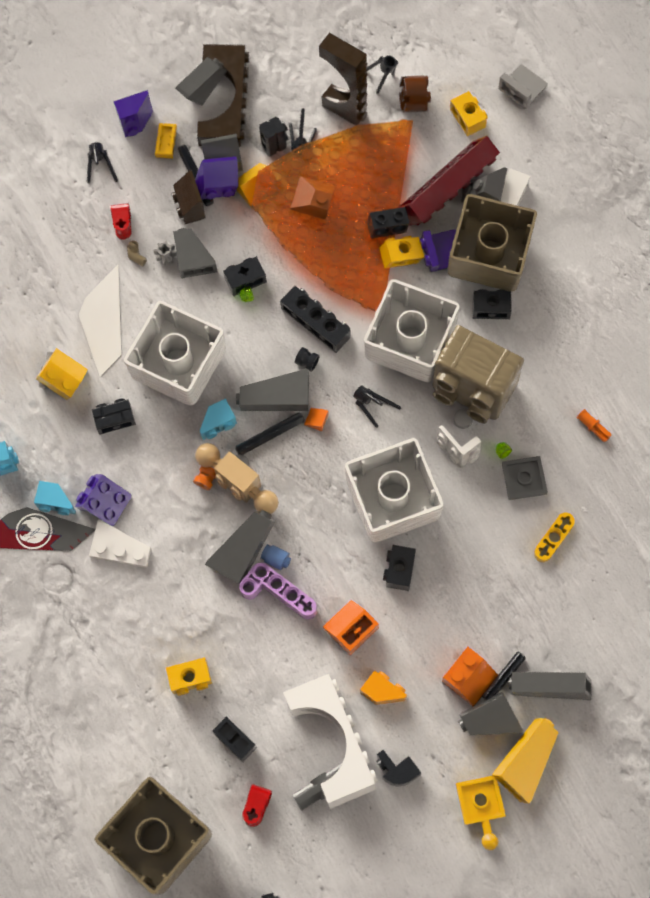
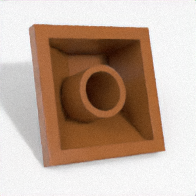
(312, 198)

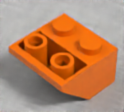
(351, 627)

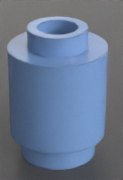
(275, 557)

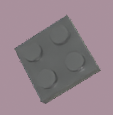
(524, 478)

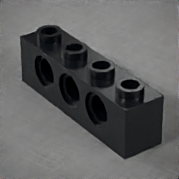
(333, 339)

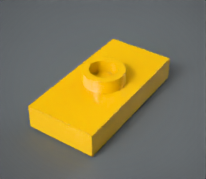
(165, 140)

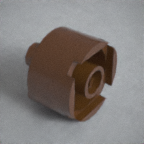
(414, 93)

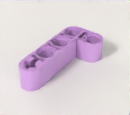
(281, 593)

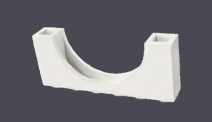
(353, 776)

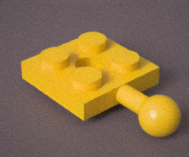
(474, 813)

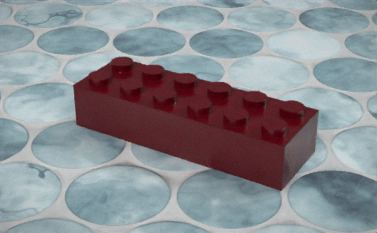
(449, 180)

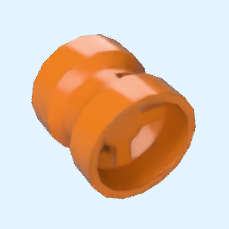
(205, 477)

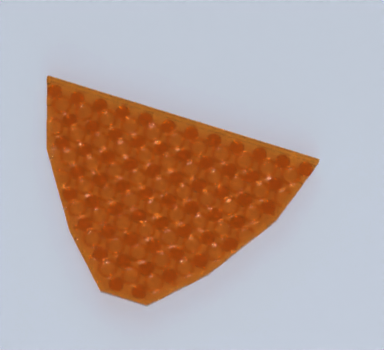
(368, 177)

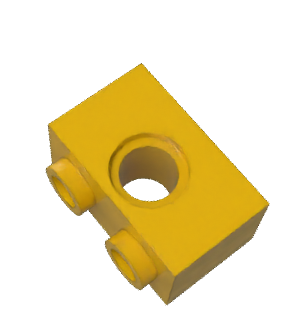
(469, 122)
(394, 257)
(177, 674)

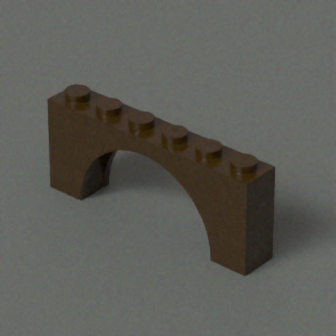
(352, 66)
(230, 122)

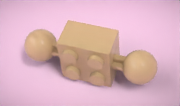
(237, 477)

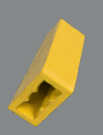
(527, 759)

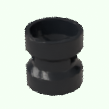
(307, 359)

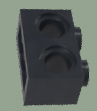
(388, 222)
(234, 739)

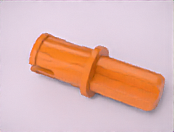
(594, 425)

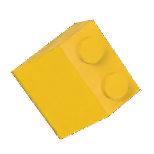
(62, 374)

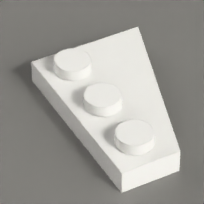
(118, 547)

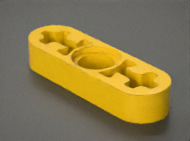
(567, 528)

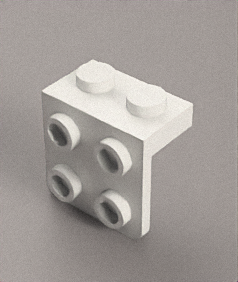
(459, 455)

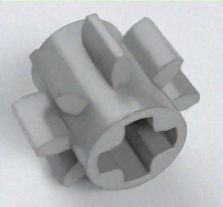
(165, 257)

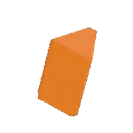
(316, 418)

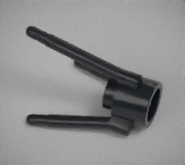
(387, 65)
(300, 140)
(96, 154)
(365, 396)

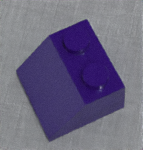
(134, 112)
(217, 177)

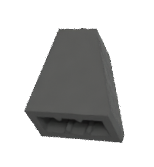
(202, 80)
(192, 254)
(490, 717)

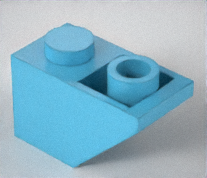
(217, 418)
(51, 497)

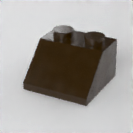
(188, 199)

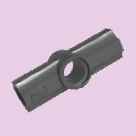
(313, 791)

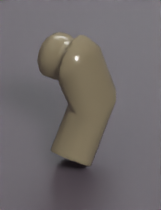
(133, 253)

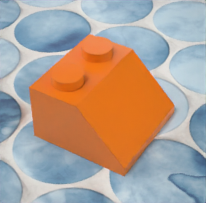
(470, 676)

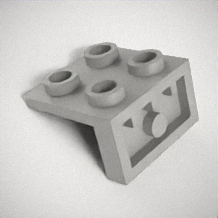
(522, 85)

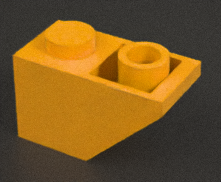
(382, 691)

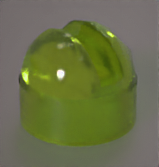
(246, 294)
(503, 450)

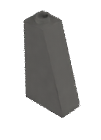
(279, 393)
(242, 547)
(551, 685)

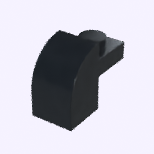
(399, 774)

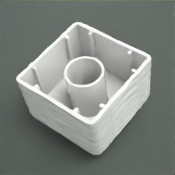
(410, 330)
(175, 353)
(393, 490)

